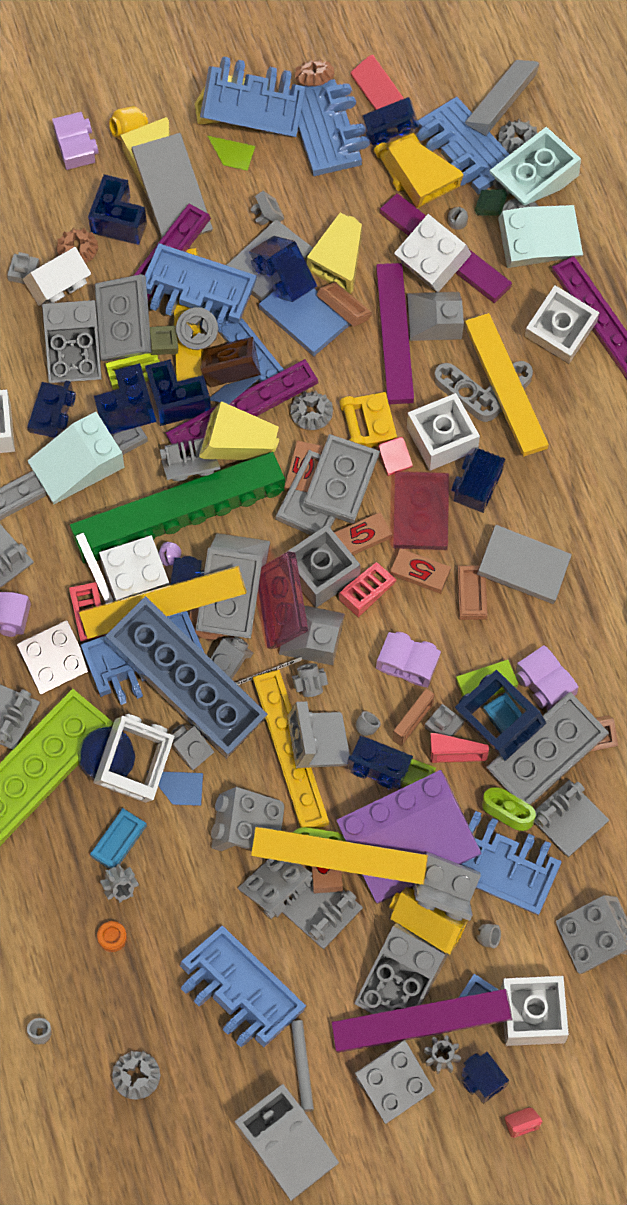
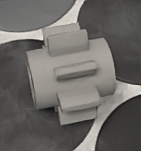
(310, 680)
(119, 883)
(444, 1046)

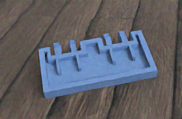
(255, 102)
(328, 134)
(463, 145)
(197, 280)
(109, 666)
(512, 876)
(243, 982)

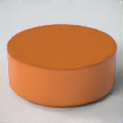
(112, 936)

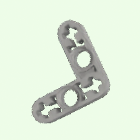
(486, 397)

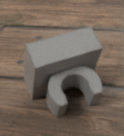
(268, 207)
(21, 266)
(444, 722)

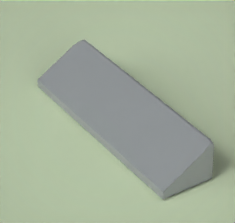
(502, 96)

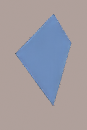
(233, 390)
(182, 787)

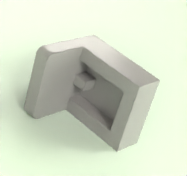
(231, 655)
(190, 745)

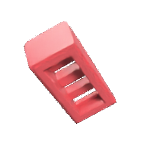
(91, 588)
(359, 607)
(453, 749)

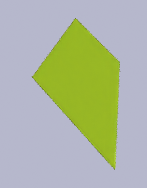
(233, 153)

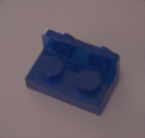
(391, 121)
(51, 409)
(379, 763)

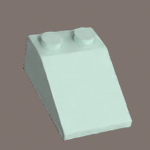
(538, 168)
(539, 234)
(77, 458)

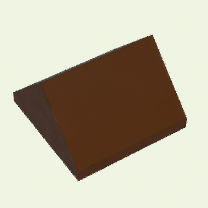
(230, 362)

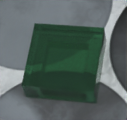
(491, 202)

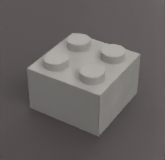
(324, 565)

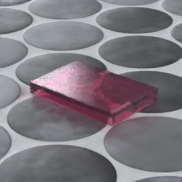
(421, 510)
(282, 600)

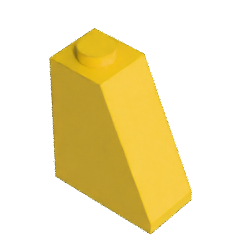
(421, 171)
(428, 924)

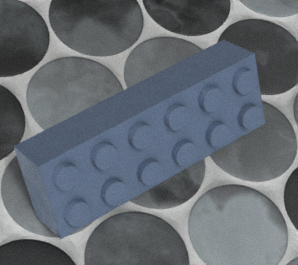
(185, 677)

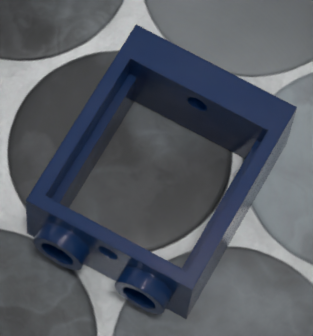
(518, 732)

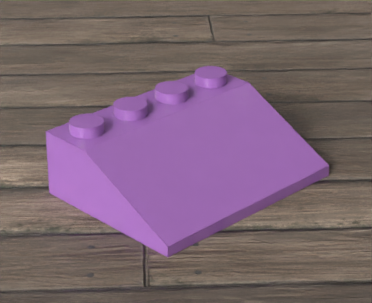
(412, 820)

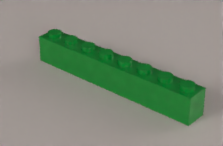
(182, 505)

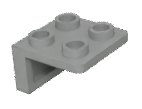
(239, 815)

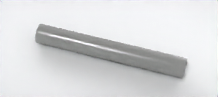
(302, 1066)

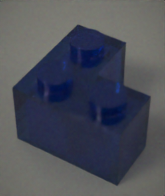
(114, 215)
(285, 265)
(174, 399)
(129, 404)

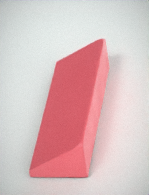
(375, 83)

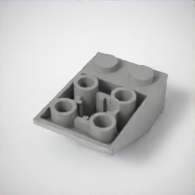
(72, 341)
(401, 973)
(286, 1142)

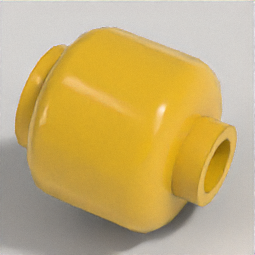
(126, 120)

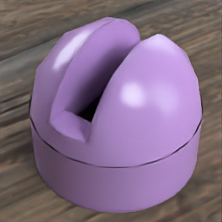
(172, 551)

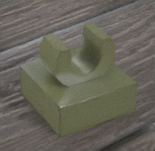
(163, 340)

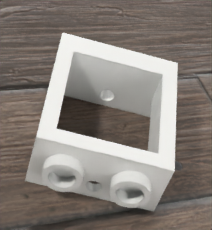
(123, 785)

